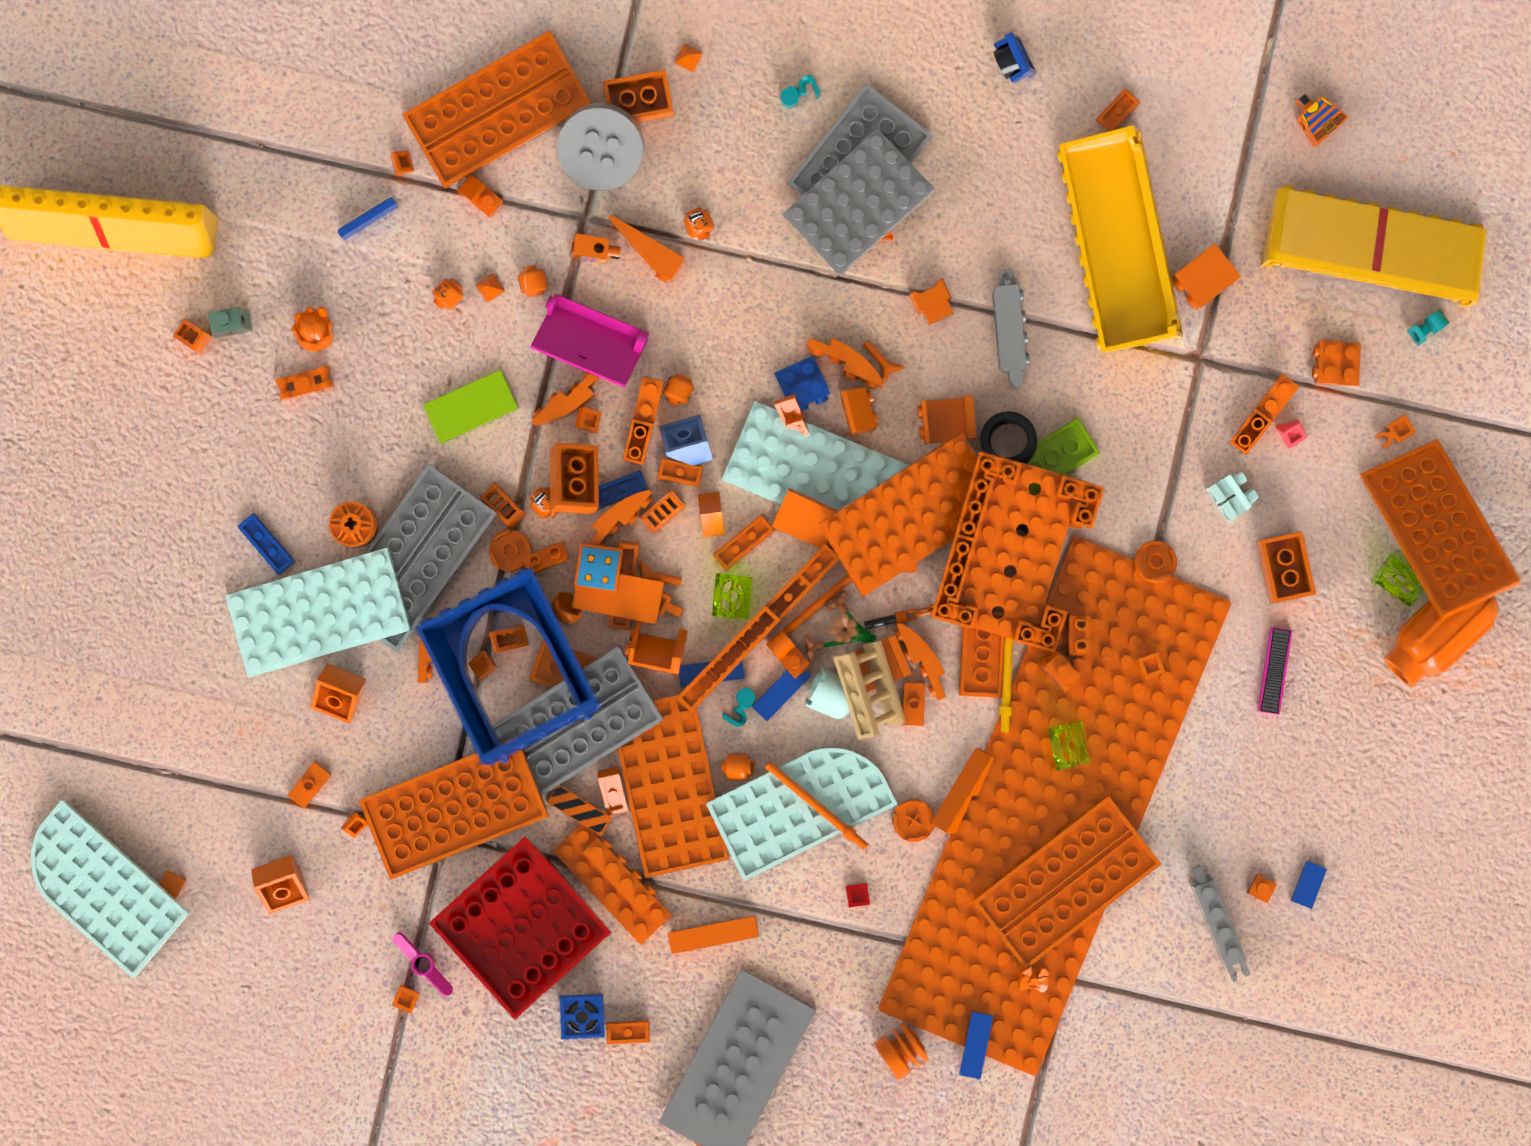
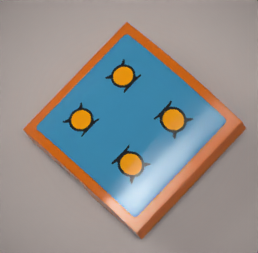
(598, 567)

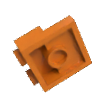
(1336, 363)

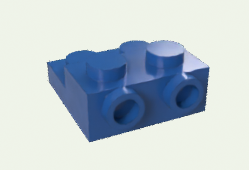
(804, 381)

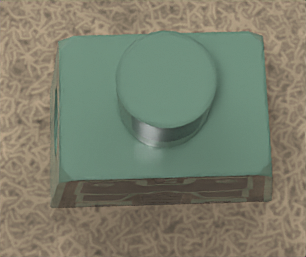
(229, 322)

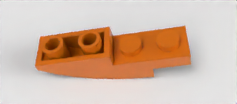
(855, 364)
(562, 405)
(1264, 414)
(643, 420)
(623, 512)
(917, 651)

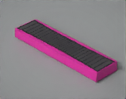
(1274, 670)

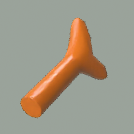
(887, 367)
(648, 573)

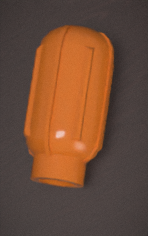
(1433, 645)

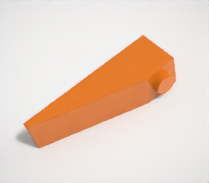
(658, 257)

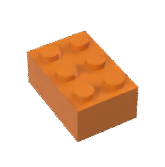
(641, 95)
(574, 478)
(1286, 567)

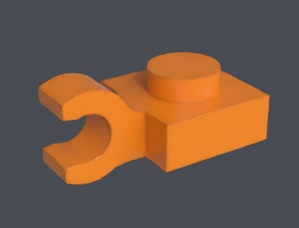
(666, 605)

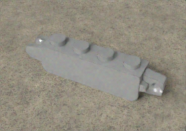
(1009, 328)
(1218, 922)

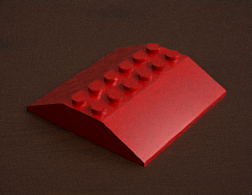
(520, 927)

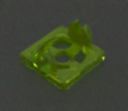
(1405, 571)
(746, 586)
(1078, 741)

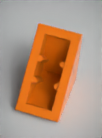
(192, 336)
(711, 514)
(508, 639)

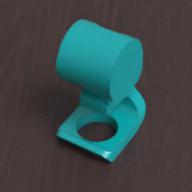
(791, 95)
(1433, 324)
(745, 699)

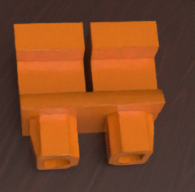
(1079, 635)

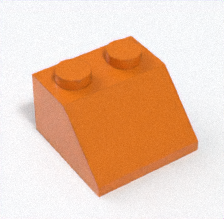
(858, 411)
(338, 693)
(279, 884)

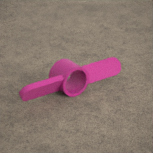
(432, 974)

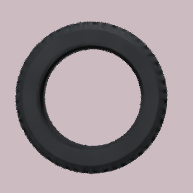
(1010, 418)

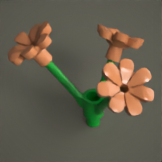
(843, 629)

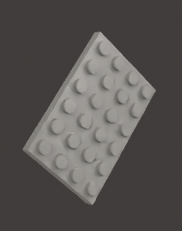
(859, 120)
(858, 202)

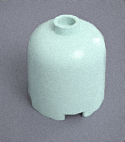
(828, 695)

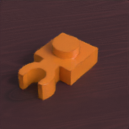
(1398, 430)

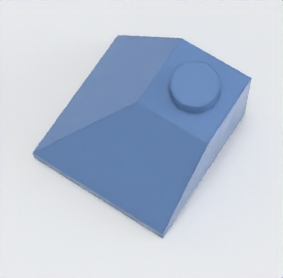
(686, 441)

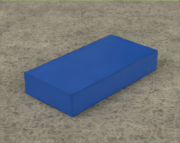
(1308, 884)

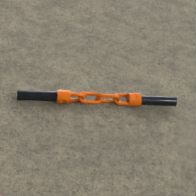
(898, 617)

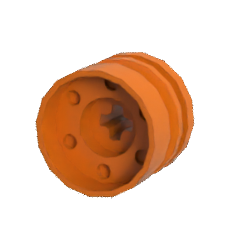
(363, 532)
(901, 1051)

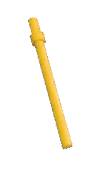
(1005, 710)

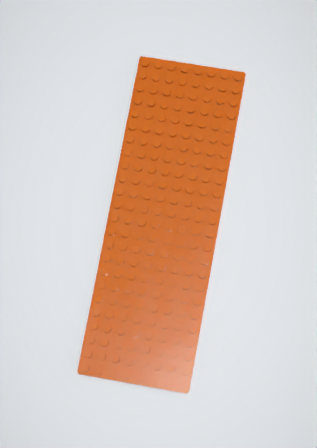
(1129, 725)

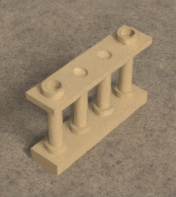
(856, 693)

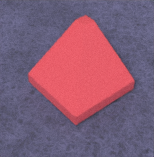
(1291, 433)

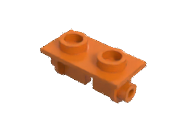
(546, 558)

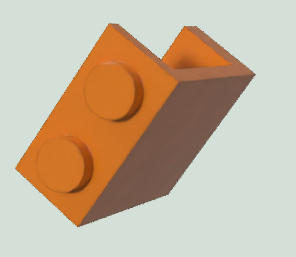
(1205, 277)
(947, 419)
(655, 651)
(895, 658)

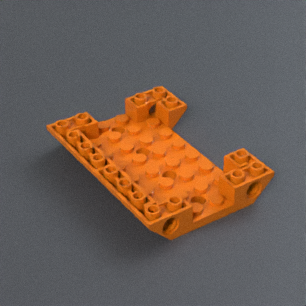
(989, 542)

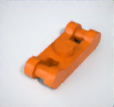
(304, 383)

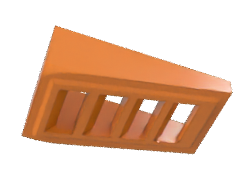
(680, 506)
(515, 518)

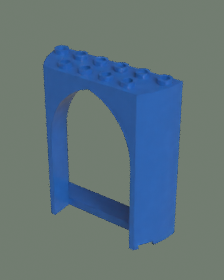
(447, 644)

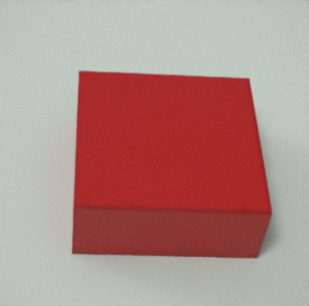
(857, 895)

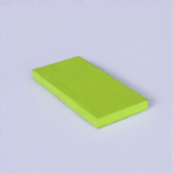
(470, 406)
(1063, 450)

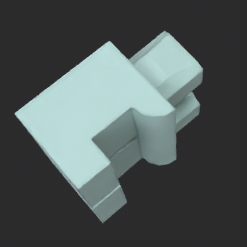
(1239, 502)

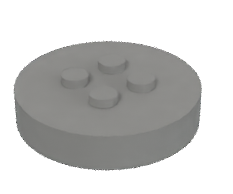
(600, 146)

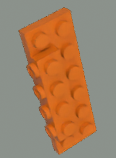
(613, 882)

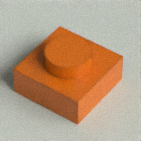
(588, 419)
(482, 665)
(1150, 665)
(1262, 888)
(406, 999)

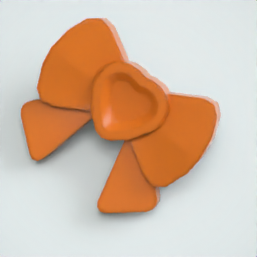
(1032, 982)

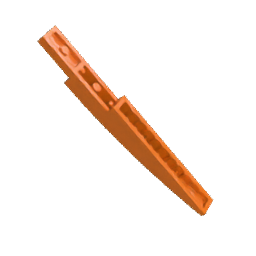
(758, 628)

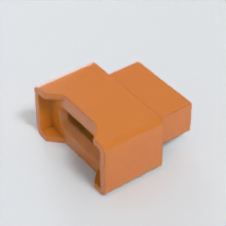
(933, 303)

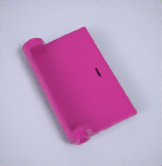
(590, 340)

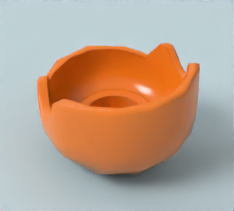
(563, 608)

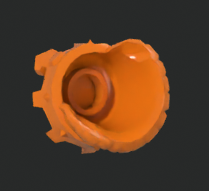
(313, 329)

